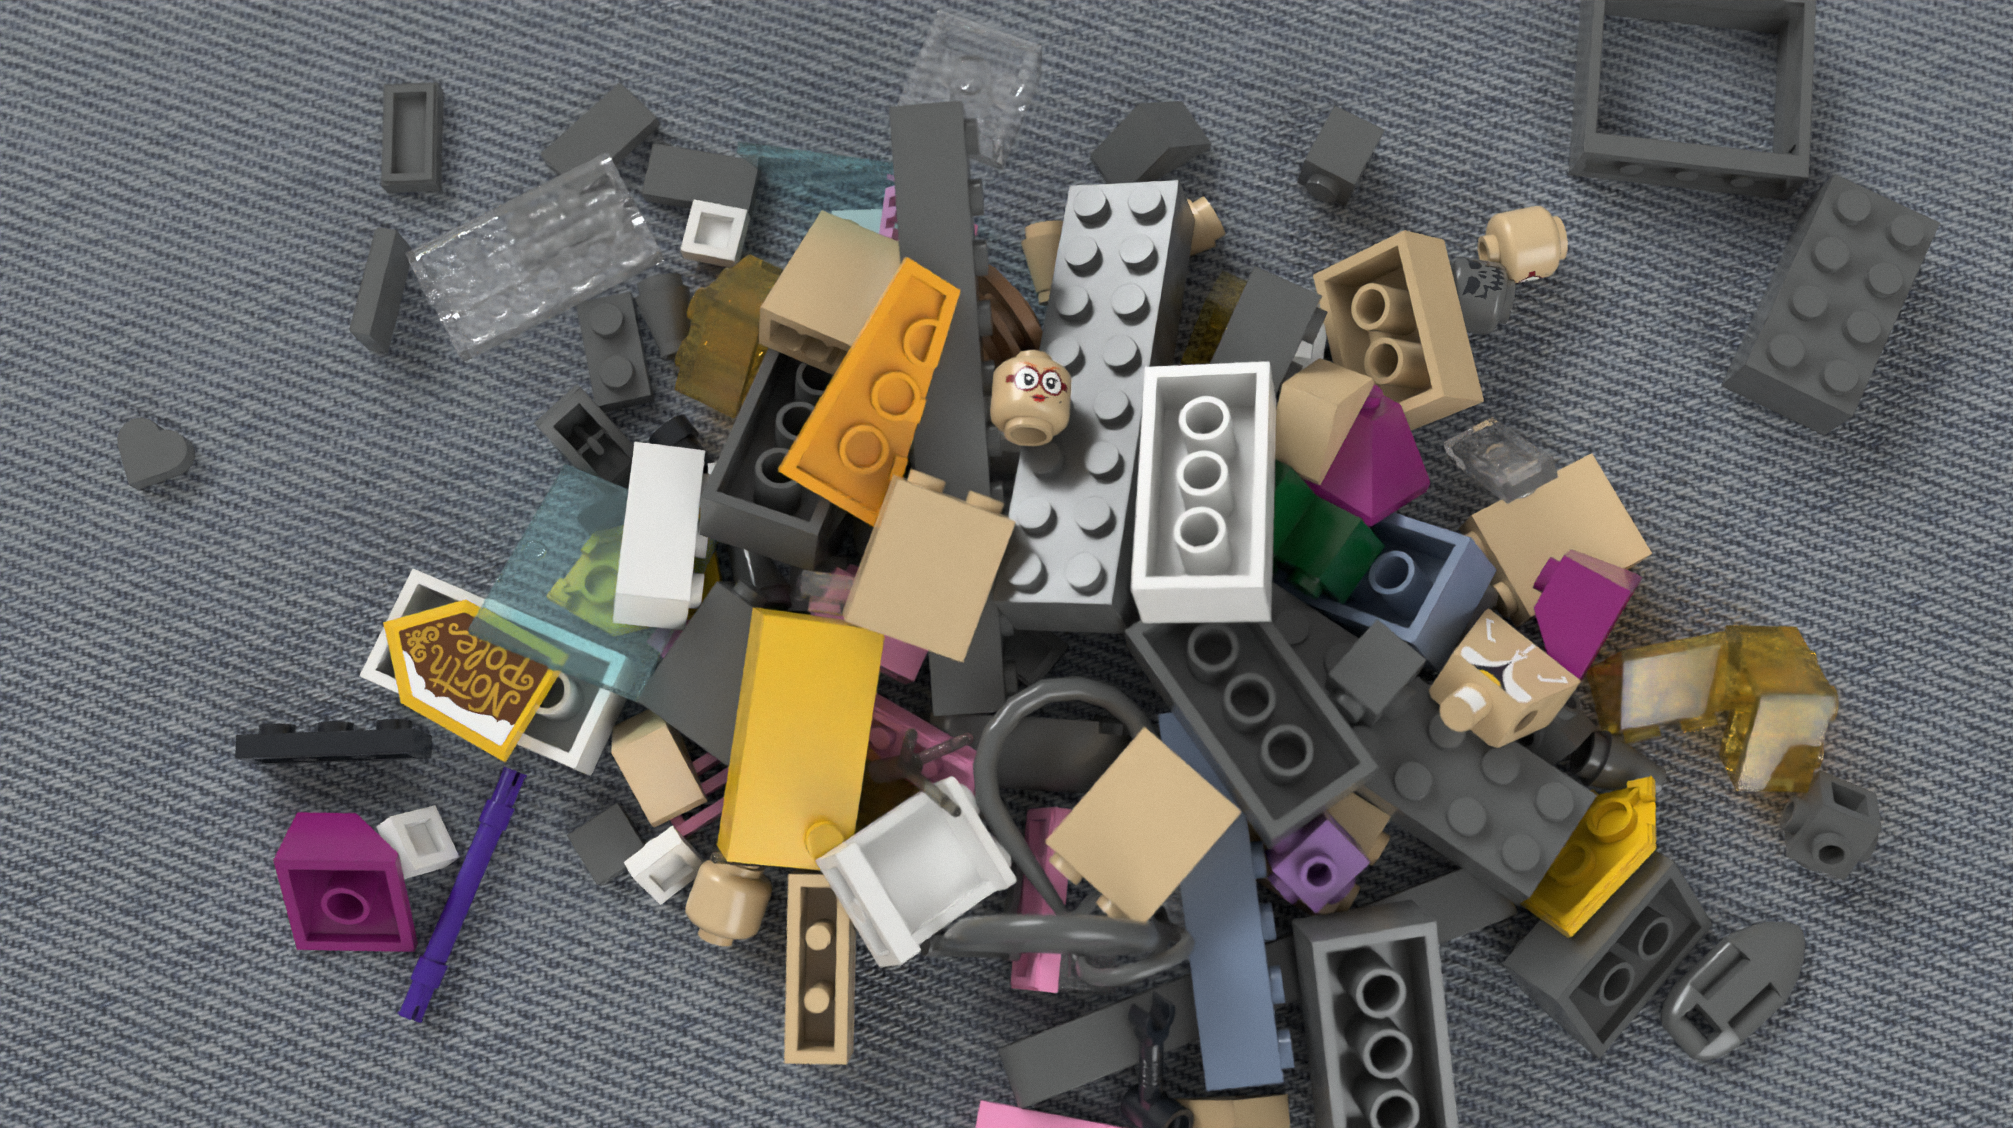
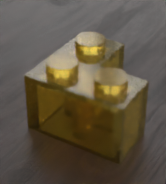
(723, 340)
(1780, 713)

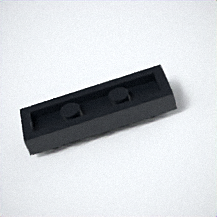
(333, 743)

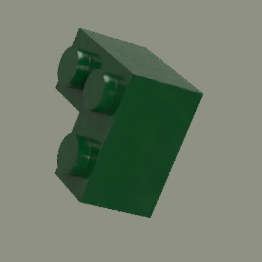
(1318, 541)

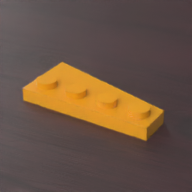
(876, 396)

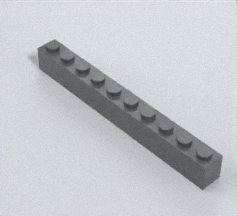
(954, 435)

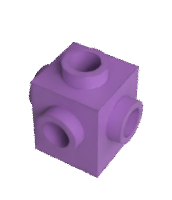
(1316, 863)

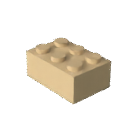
(1402, 325)

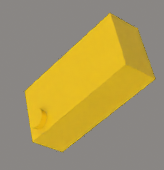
(799, 738)

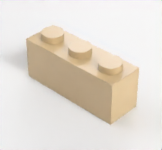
(818, 973)

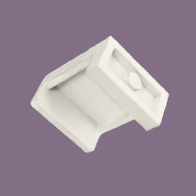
(916, 872)

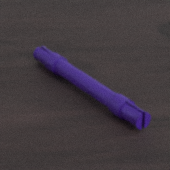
(432, 965)

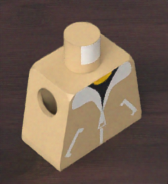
(1500, 684)

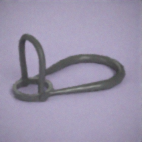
(1011, 839)
(1014, 933)

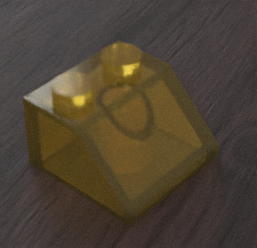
(1667, 685)

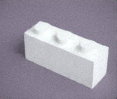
(661, 538)

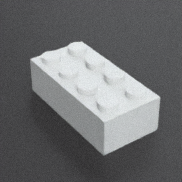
(1205, 494)
(569, 723)

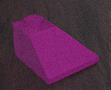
(1376, 465)
(1580, 607)
(343, 886)

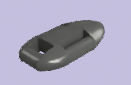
(1735, 988)

